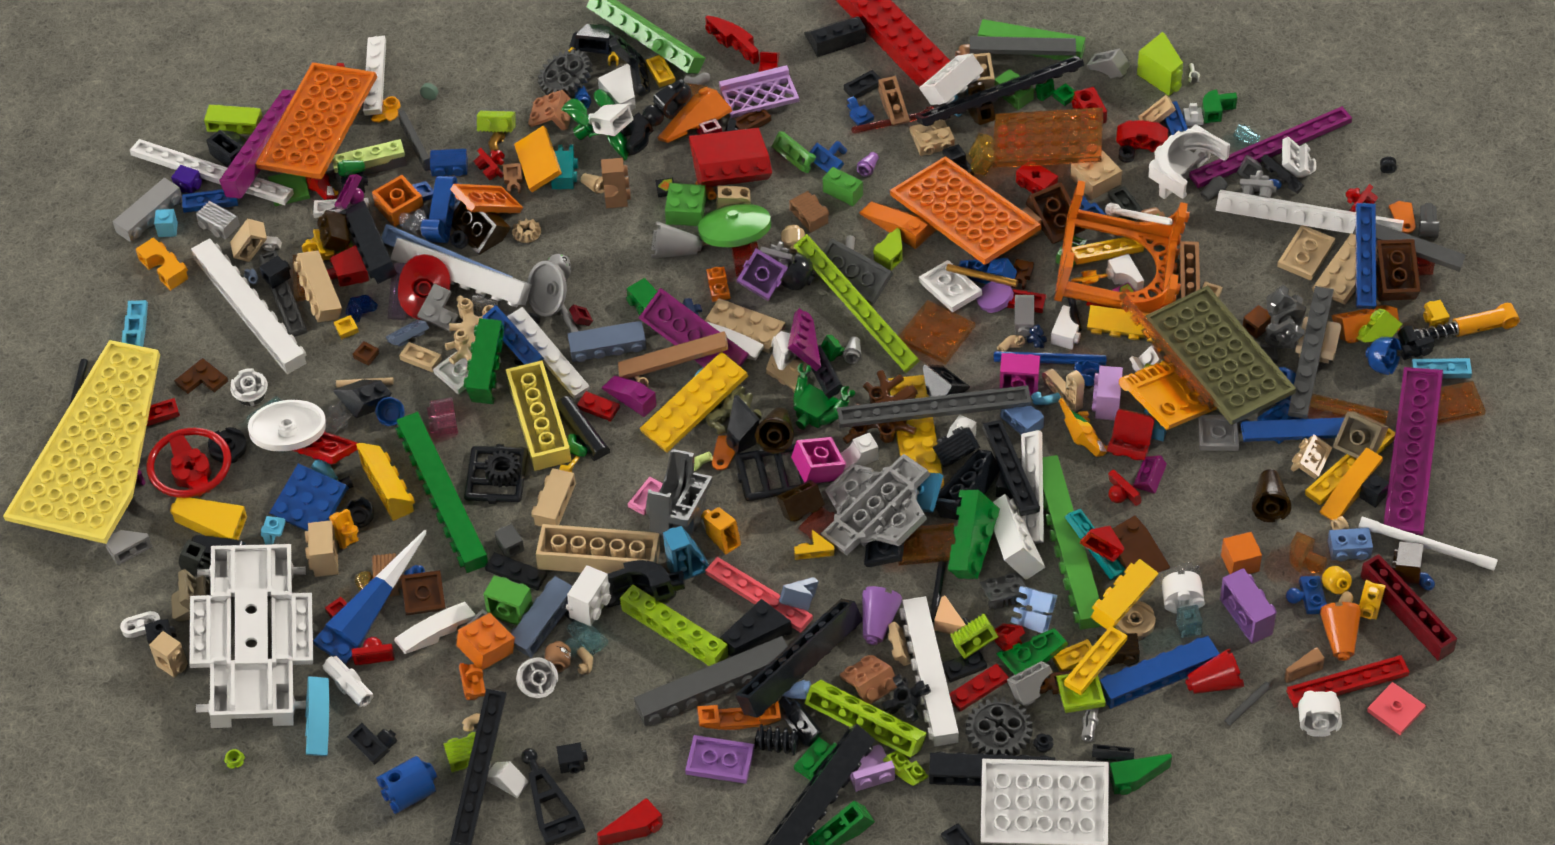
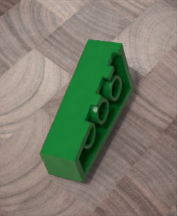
(484, 360)

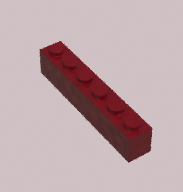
(1410, 608)

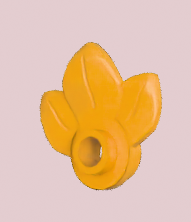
(389, 110)
(1089, 277)

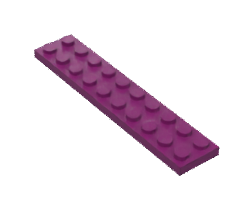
(1413, 449)

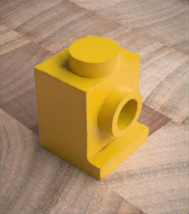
(1435, 313)

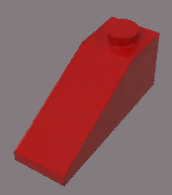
(634, 824)

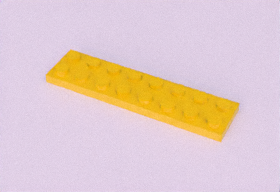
(919, 446)

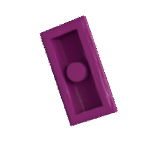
(1150, 473)

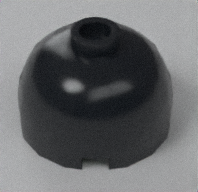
(798, 273)

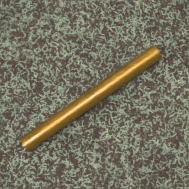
(982, 275)

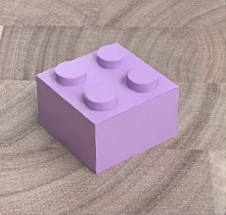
(1107, 392)

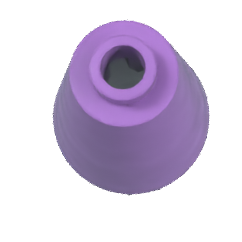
(877, 612)

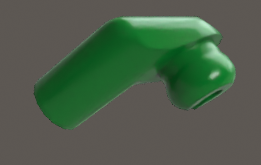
(576, 448)

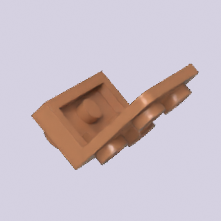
(549, 108)
(870, 678)

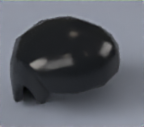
(361, 511)

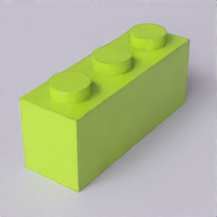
(232, 118)

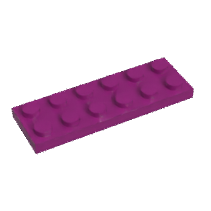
(682, 325)

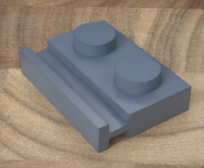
(402, 335)

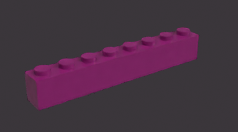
(243, 169)

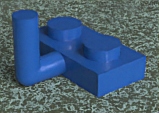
(825, 158)

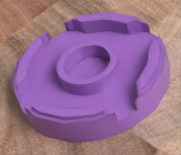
(995, 297)

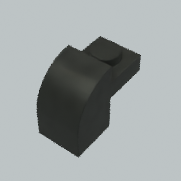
(193, 558)

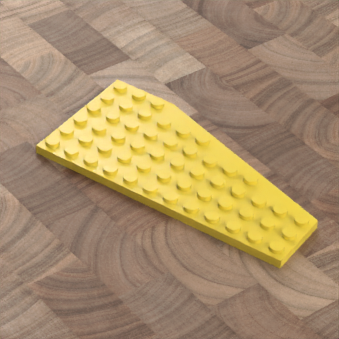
(95, 451)

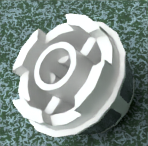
(249, 387)

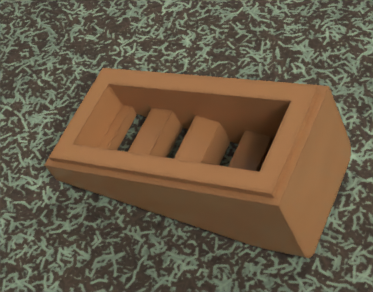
(1308, 664)

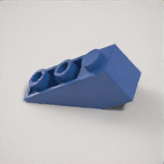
(998, 266)

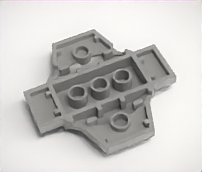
(875, 504)

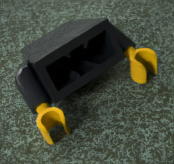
(594, 39)

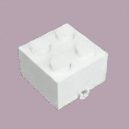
(588, 596)

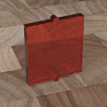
(817, 522)

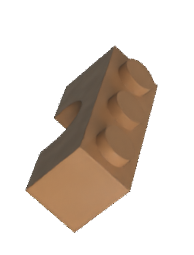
(615, 182)

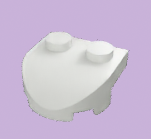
(1297, 159)

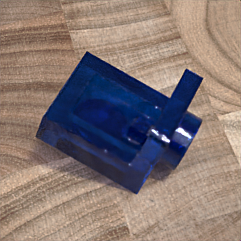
(360, 305)

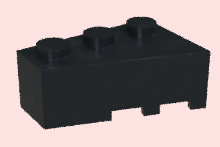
(755, 628)

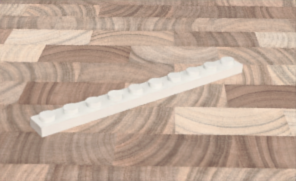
(207, 170)

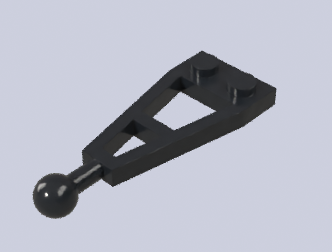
(561, 828)

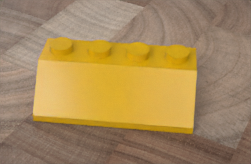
(385, 480)

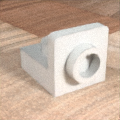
(1150, 357)

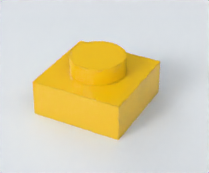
(346, 327)

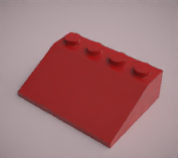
(730, 157)

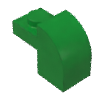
(1215, 104)

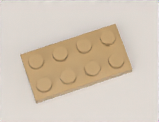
(1341, 272)
(746, 322)

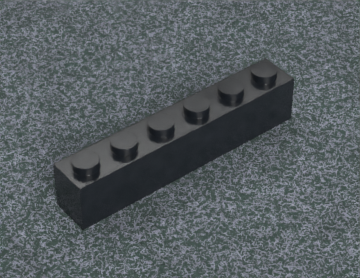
(369, 243)
(965, 768)

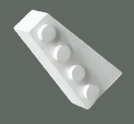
(1016, 540)

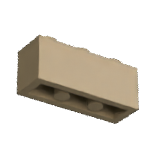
(554, 497)

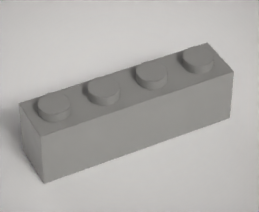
(142, 213)

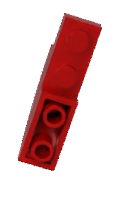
(732, 34)

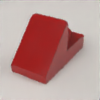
(768, 60)
(1008, 635)

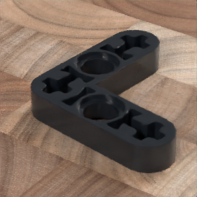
(635, 60)

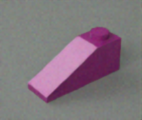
(632, 394)

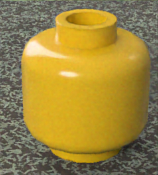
(1336, 580)

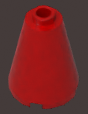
(1216, 675)

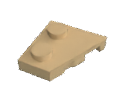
(788, 375)

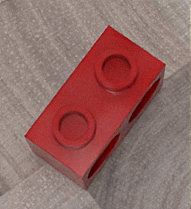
(1088, 99)

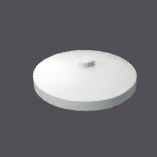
(287, 425)

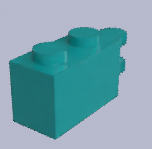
(567, 164)

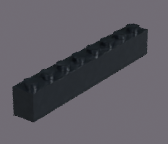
(799, 658)
(823, 788)

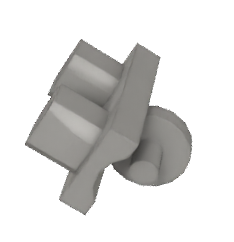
(1258, 183)
(779, 253)

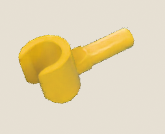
(568, 468)

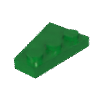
(1038, 649)

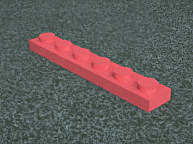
(755, 591)

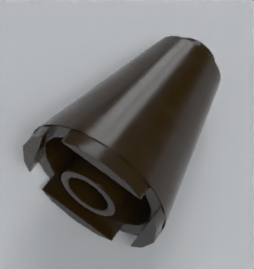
(775, 431)
(1271, 498)

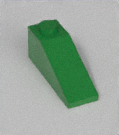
(1134, 773)
(844, 826)

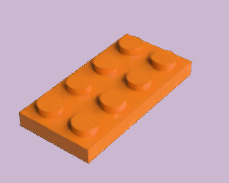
(486, 198)

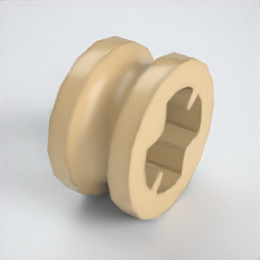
(1340, 523)

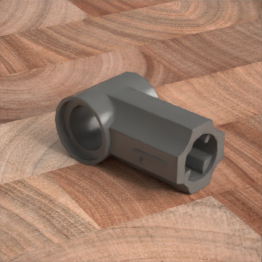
(1428, 221)

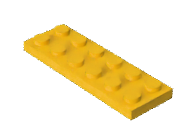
(694, 402)

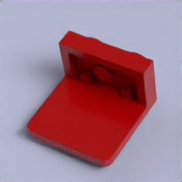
(1131, 434)

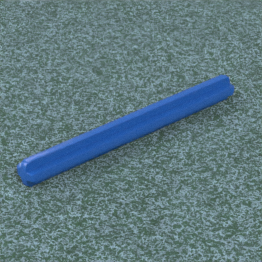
(1059, 358)

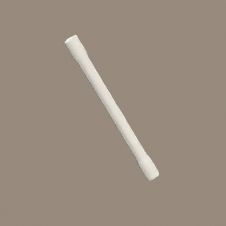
(1478, 559)

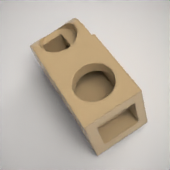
(732, 195)

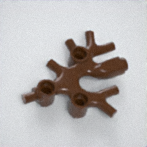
(880, 394)

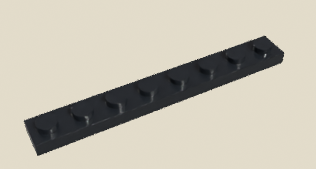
(478, 768)

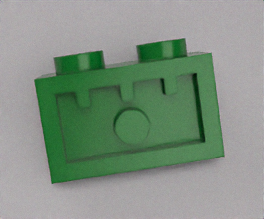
(813, 758)

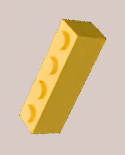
(1114, 322)
(1124, 595)

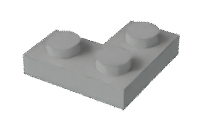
(434, 311)

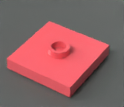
(1396, 708)

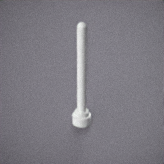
(1115, 211)

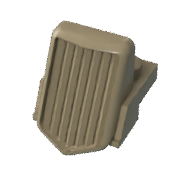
(188, 587)

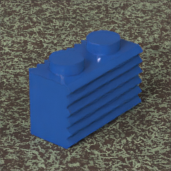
(449, 162)

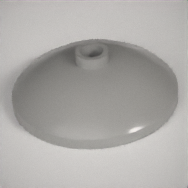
(547, 288)

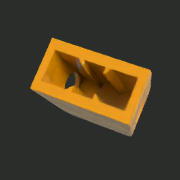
(716, 524)

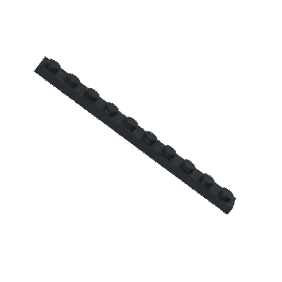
(1004, 89)

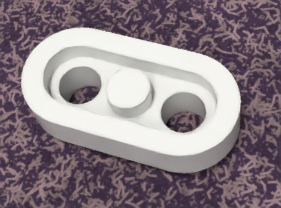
(138, 623)

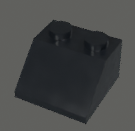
(362, 396)

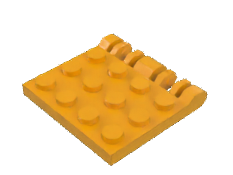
(1164, 395)

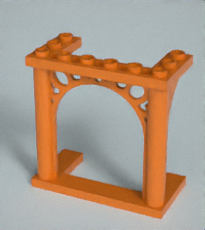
(1157, 233)

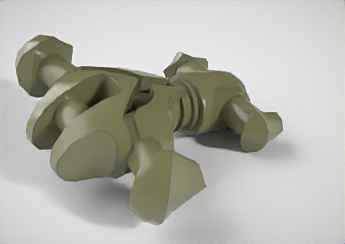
(719, 416)

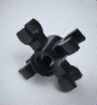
(909, 703)

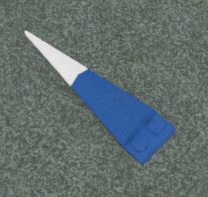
(355, 619)

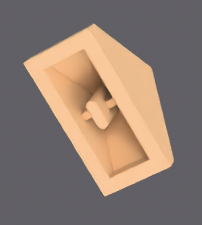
(947, 618)

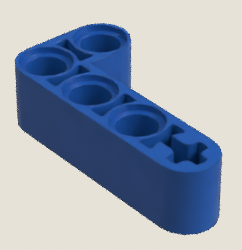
(438, 226)

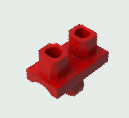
(495, 158)
(1366, 196)

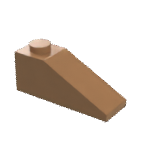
(893, 100)

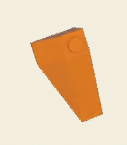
(912, 227)

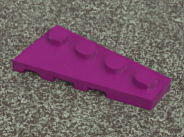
(804, 340)

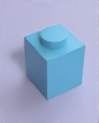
(166, 223)

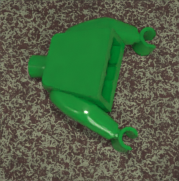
(813, 405)

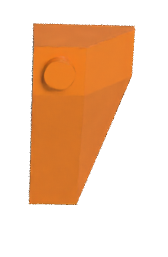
(700, 108)

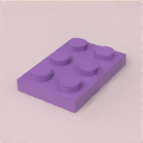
(720, 759)

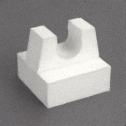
(1193, 115)

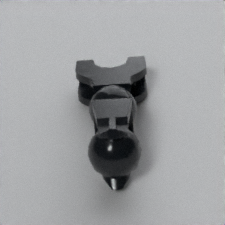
(666, 103)

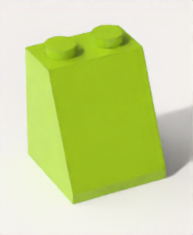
(1160, 65)

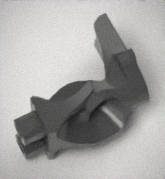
(1282, 330)

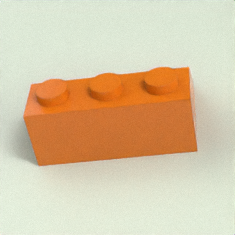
(1353, 321)

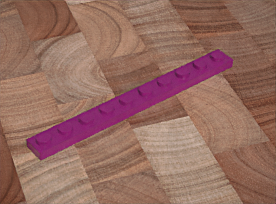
(1271, 146)

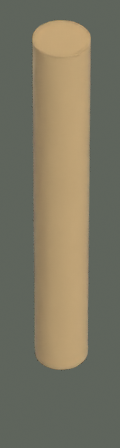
(387, 381)

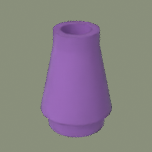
(866, 165)

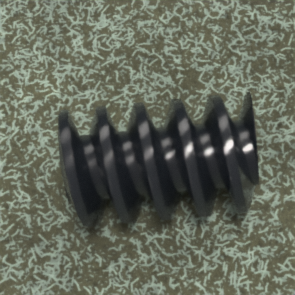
(776, 739)

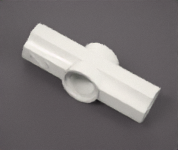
(348, 681)

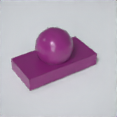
(350, 192)

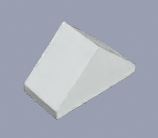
(507, 778)

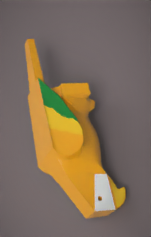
(1082, 431)

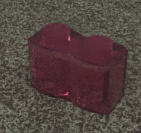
(443, 417)

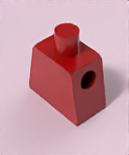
(348, 267)

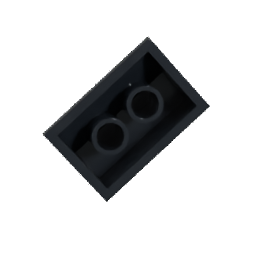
(836, 36)

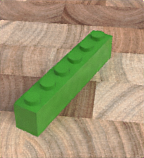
(999, 29)

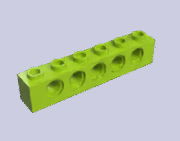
(673, 626)
(874, 721)

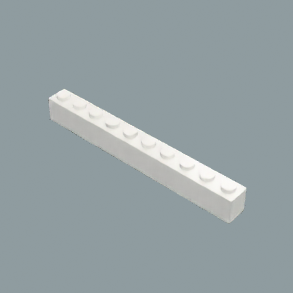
(1294, 212)
(249, 306)

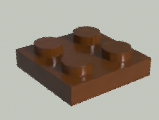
(423, 592)

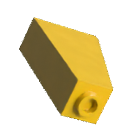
(210, 517)

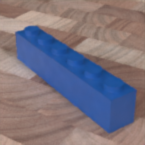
(1156, 672)

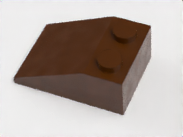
(1052, 207)
(1397, 270)
(1139, 545)

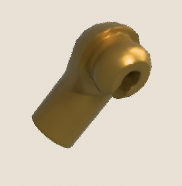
(495, 138)

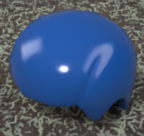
(1088, 371)
(389, 410)

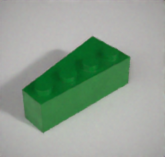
(972, 534)

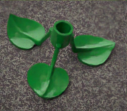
(578, 112)

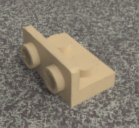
(1311, 456)

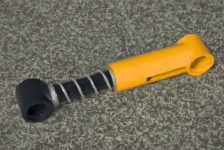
(1502, 316)

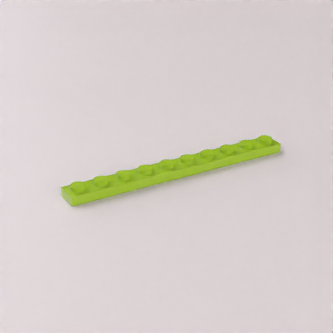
(857, 304)

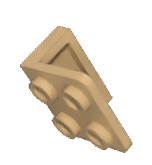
(1329, 343)

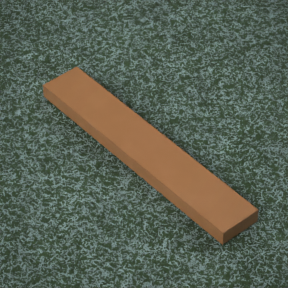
(673, 355)

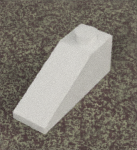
(781, 353)

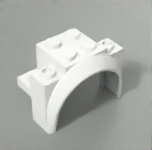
(1175, 160)

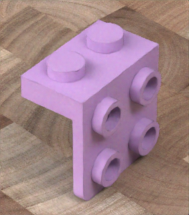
(873, 770)

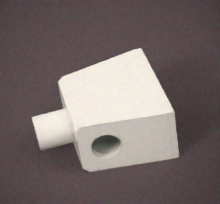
(611, 119)

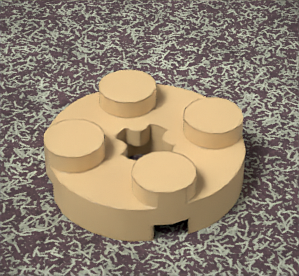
(1146, 620)

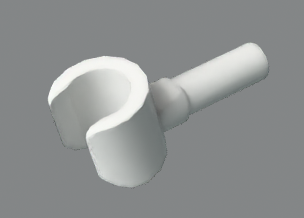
(1193, 73)

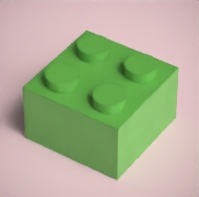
(685, 204)
(507, 600)

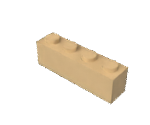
(317, 286)

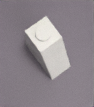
(619, 86)

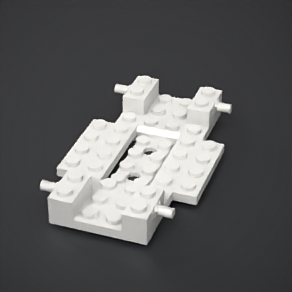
(252, 682)

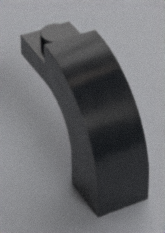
(642, 574)

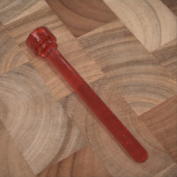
(884, 123)

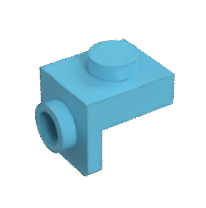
(272, 527)

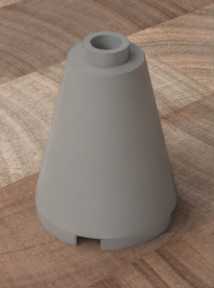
(673, 242)

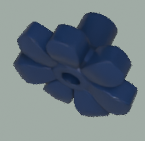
(1037, 337)

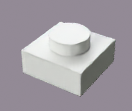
(272, 243)

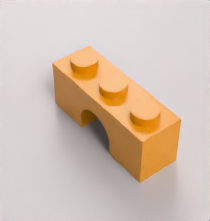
(154, 253)

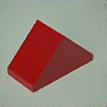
(1103, 542)

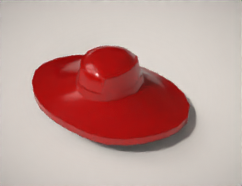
(417, 280)

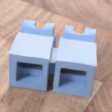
(1041, 603)

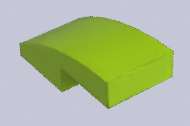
(907, 771)

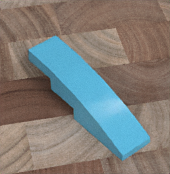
(135, 323)
(317, 716)

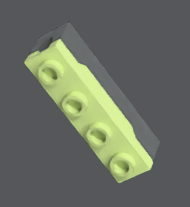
(376, 157)

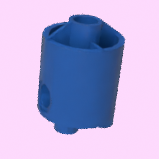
(407, 783)

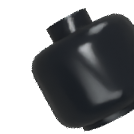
(387, 737)

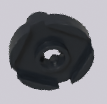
(237, 448)

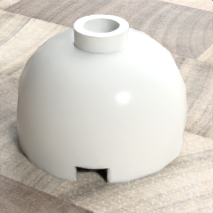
(537, 677)

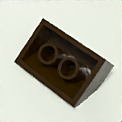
(482, 228)

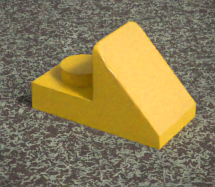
(820, 548)

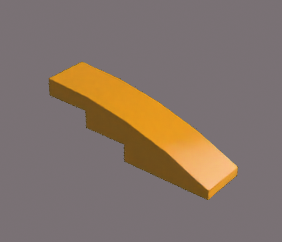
(1350, 485)

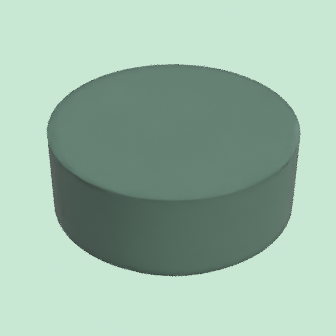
(429, 91)

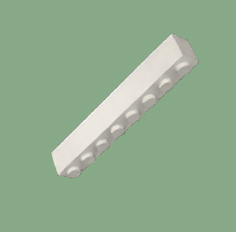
(469, 274)
(929, 668)

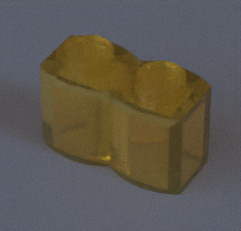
(982, 154)

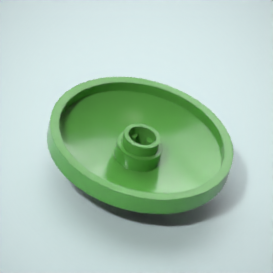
(734, 225)

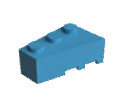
(683, 553)

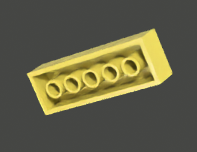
(538, 415)

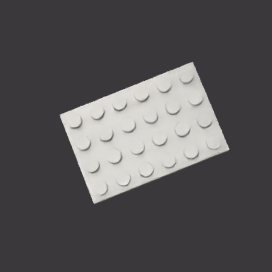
(1044, 802)

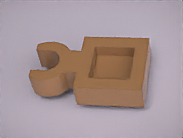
(512, 176)

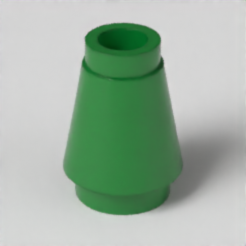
(350, 167)

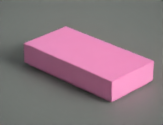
(639, 500)

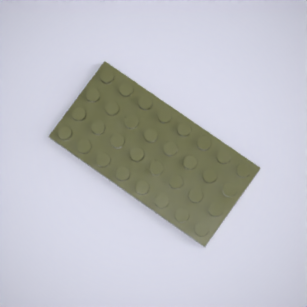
(1221, 355)

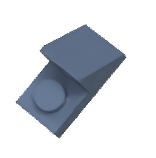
(799, 593)

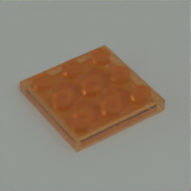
(936, 332)

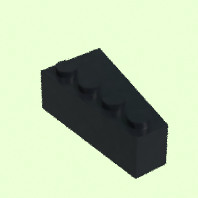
(975, 474)

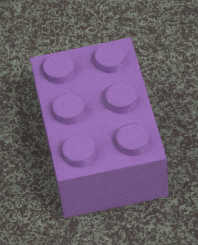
(1248, 605)

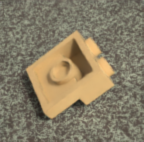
(932, 138)

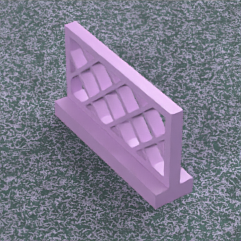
(757, 82)

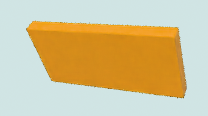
(537, 158)

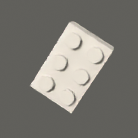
(952, 79)

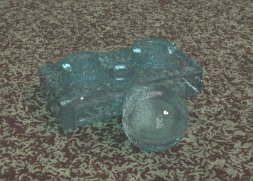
(586, 636)

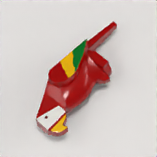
(322, 187)

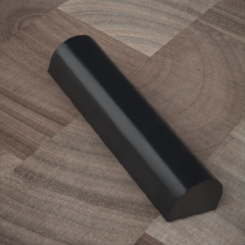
(582, 428)

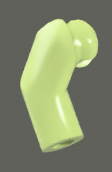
(702, 459)

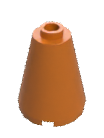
(1341, 628)

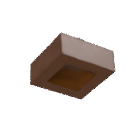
(366, 353)

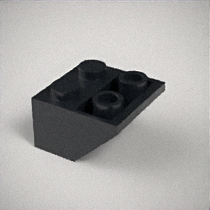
(225, 146)

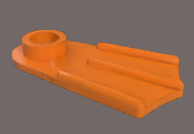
(1404, 211)
(722, 453)

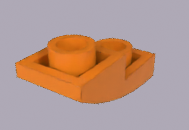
(718, 283)

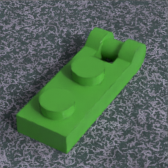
(793, 151)

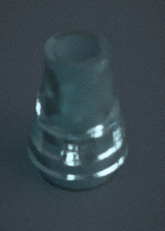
(1246, 134)

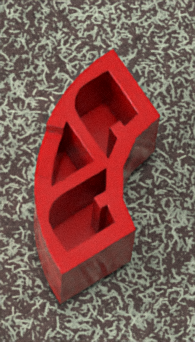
(1141, 134)

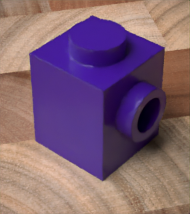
(187, 179)

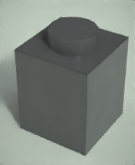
(509, 541)

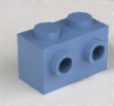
(1350, 544)

